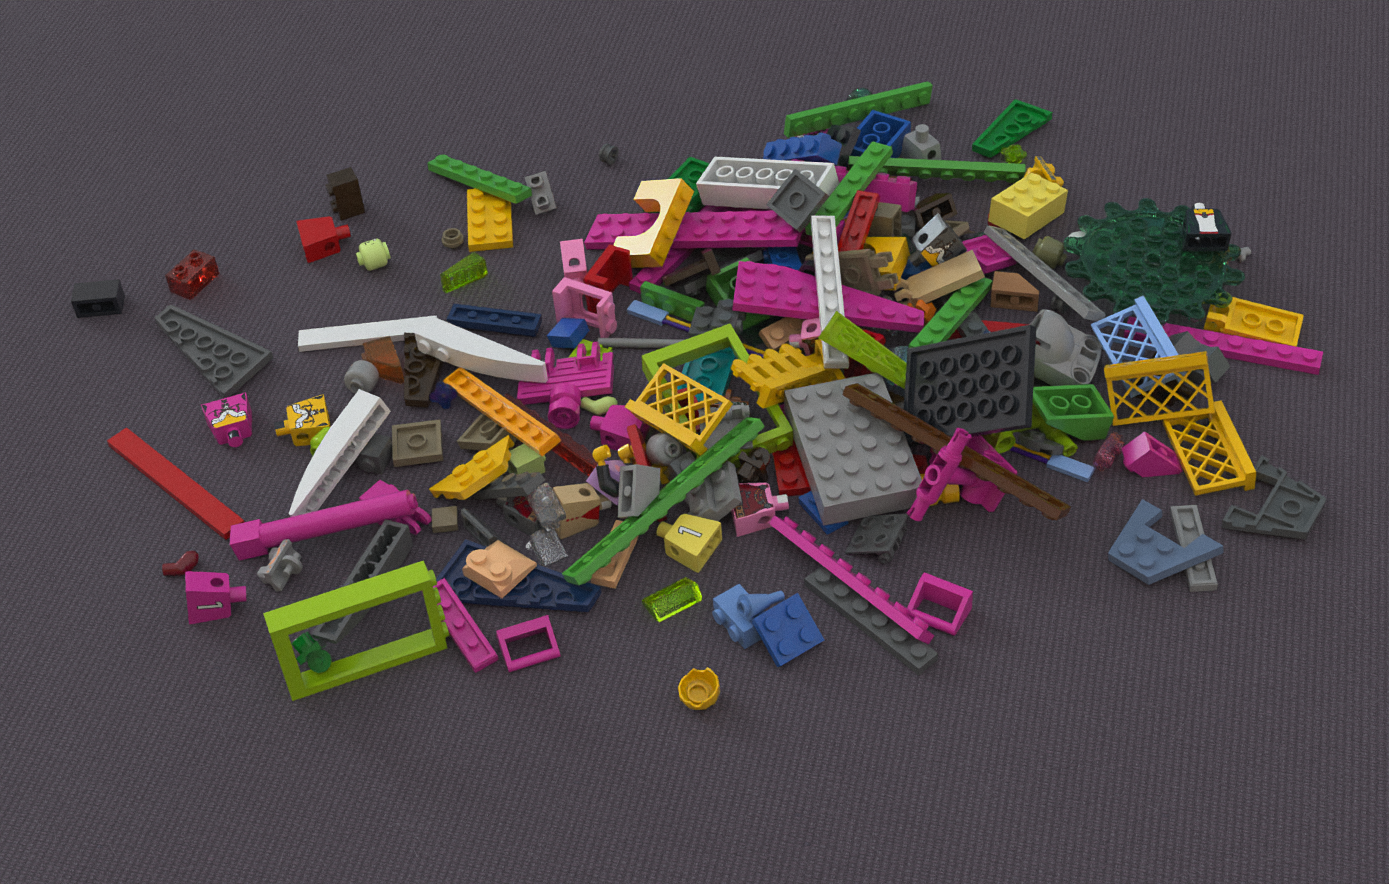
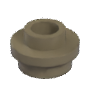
(452, 238)

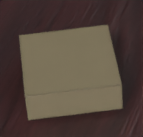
(445, 519)

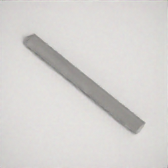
(637, 343)

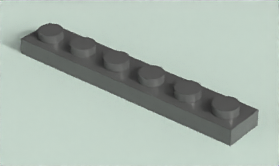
(871, 620)

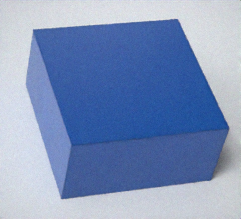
(568, 333)

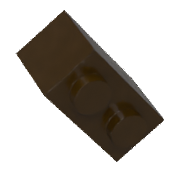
(345, 194)

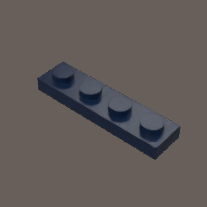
(495, 320)

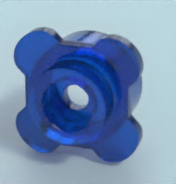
(444, 388)

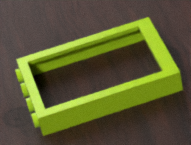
(703, 345)
(348, 601)

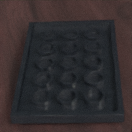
(973, 382)

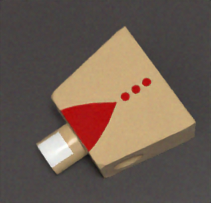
(581, 508)

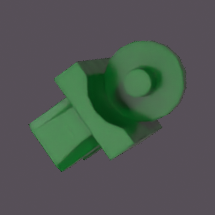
(312, 652)

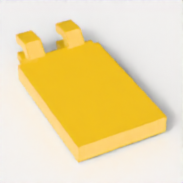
(1255, 322)

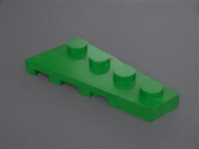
(1010, 126)

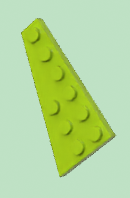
(863, 348)

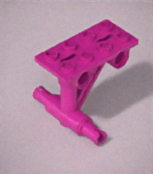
(945, 470)

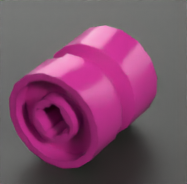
(564, 405)

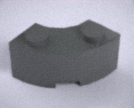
(1218, 365)

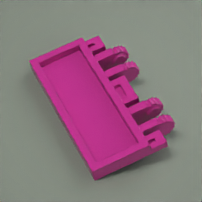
(585, 372)

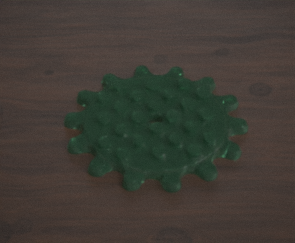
(1117, 256)

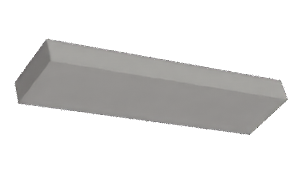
(1187, 528)

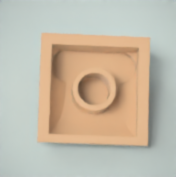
(497, 568)

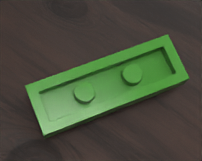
(669, 300)

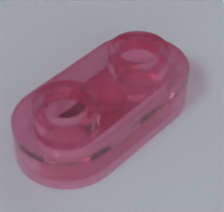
(1108, 451)

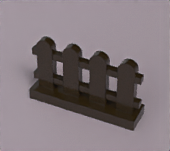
(708, 262)

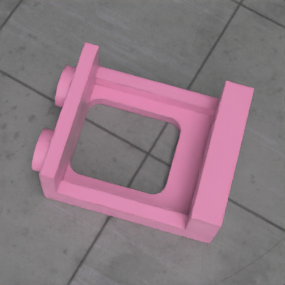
(569, 304)

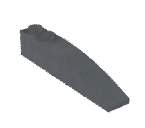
(382, 555)

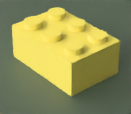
(1028, 205)

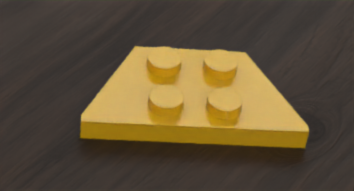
(477, 473)

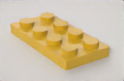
(488, 221)

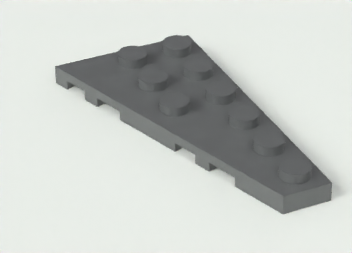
(217, 353)

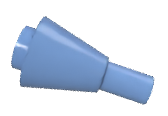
(753, 604)

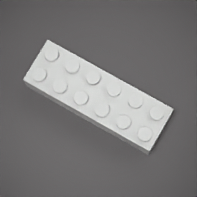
(755, 181)

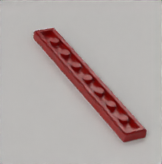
(175, 482)

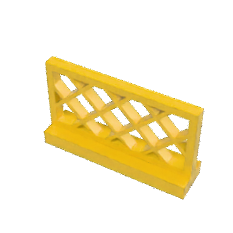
(1153, 367)
(665, 424)
(1230, 447)

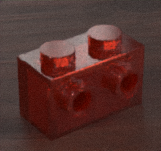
(192, 274)

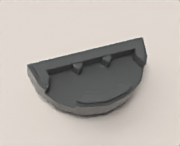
(1036, 440)

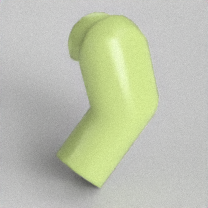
(599, 406)

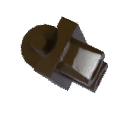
(753, 466)

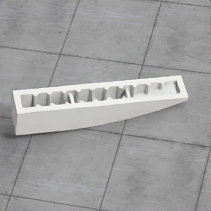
(477, 353)
(339, 450)

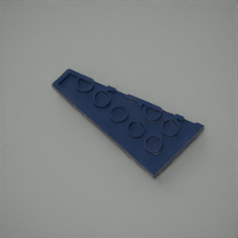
(539, 589)

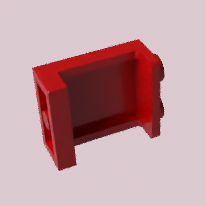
(608, 272)

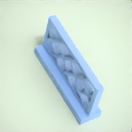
(1150, 327)

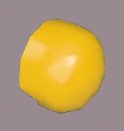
(699, 689)

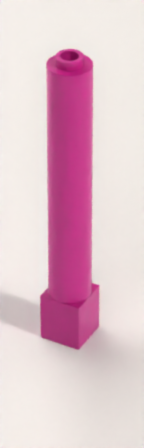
(256, 538)

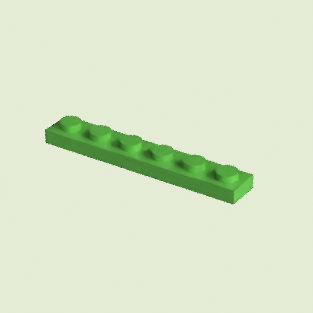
(479, 179)
(856, 179)
(953, 313)

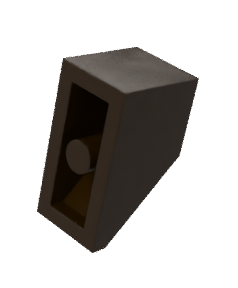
(932, 205)

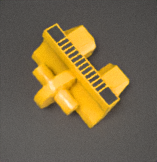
(1045, 171)

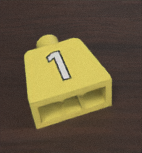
(691, 540)

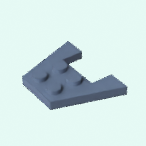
(1152, 555)

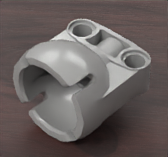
(1064, 352)

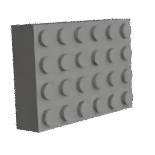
(850, 457)

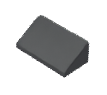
(479, 528)

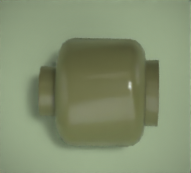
(1050, 251)

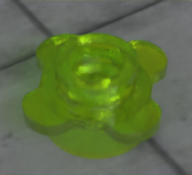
(1014, 154)

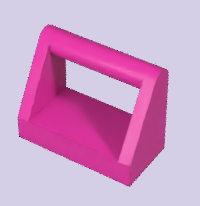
(944, 594)
(522, 631)

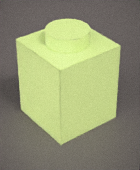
(524, 460)

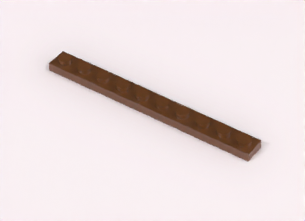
(983, 467)

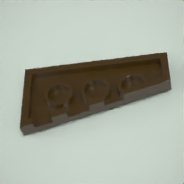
(420, 373)

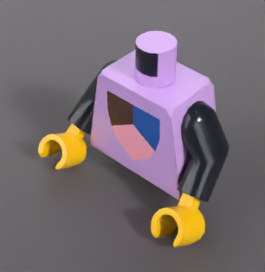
(607, 473)

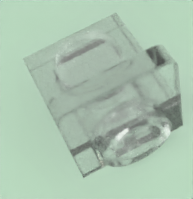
(547, 547)

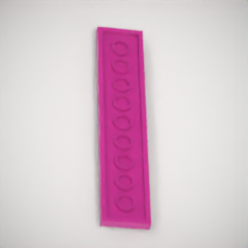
(701, 229)

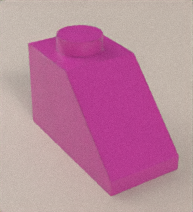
(1150, 457)

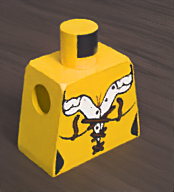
(304, 420)

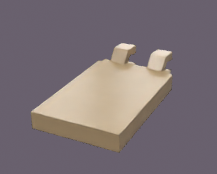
(940, 279)

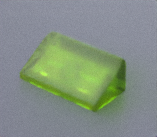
(672, 599)

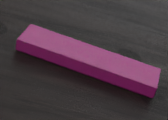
(464, 629)

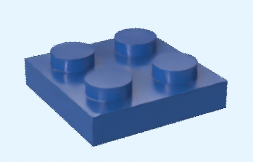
(787, 630)

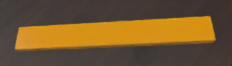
(503, 412)

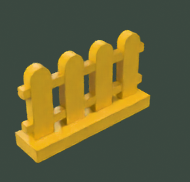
(779, 372)

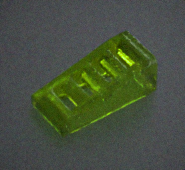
(470, 270)

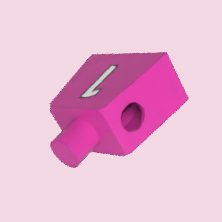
(210, 596)

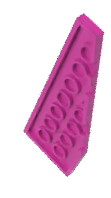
(793, 294)

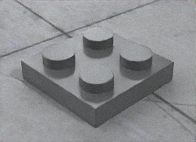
(797, 200)

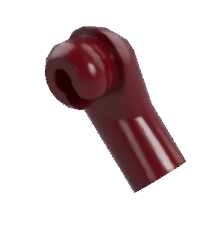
(184, 564)

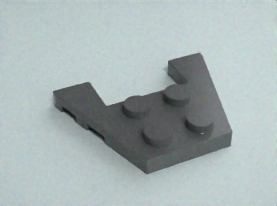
(1288, 510)

